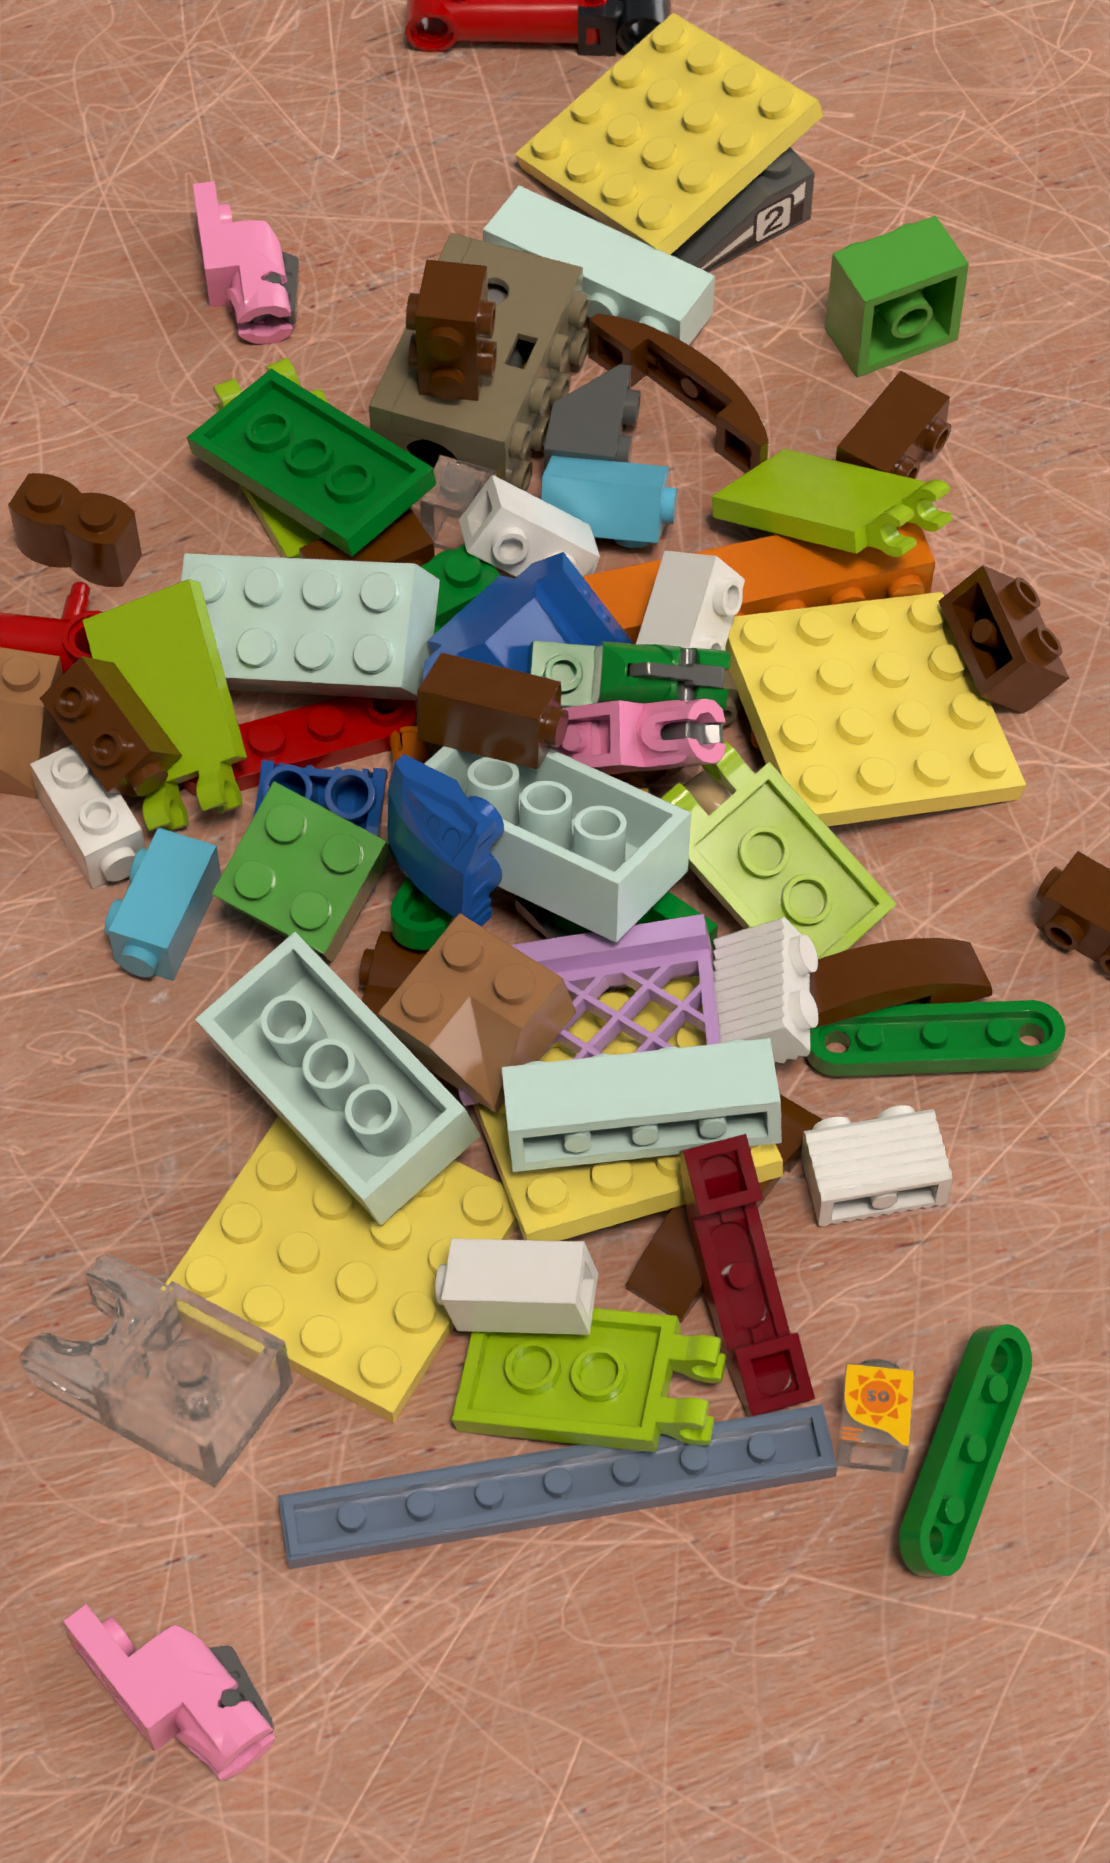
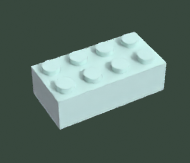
(318, 623)
(577, 837)
(338, 1078)

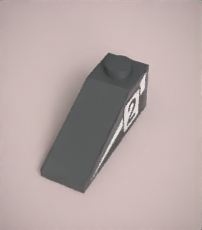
(759, 212)

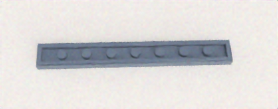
(552, 1488)

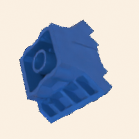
(541, 604)

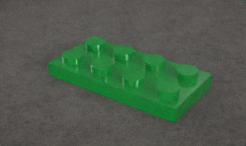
(312, 461)

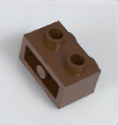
(452, 330)
(1004, 639)

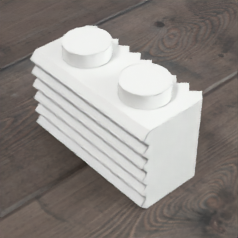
(766, 987)
(875, 1165)

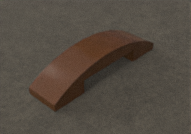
(687, 377)
(894, 974)
(669, 1268)

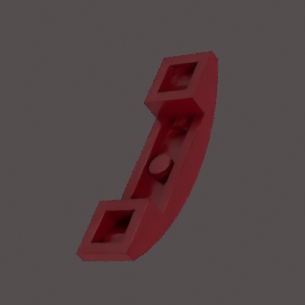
(740, 1276)

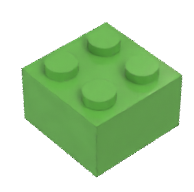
(896, 295)
(303, 871)

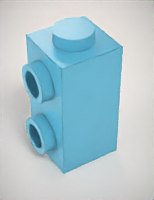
(613, 497)
(163, 904)

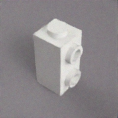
(520, 529)
(692, 602)
(88, 818)
(518, 1286)

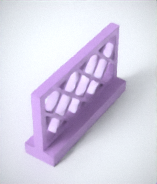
(641, 960)

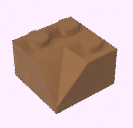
(25, 723)
(477, 1010)

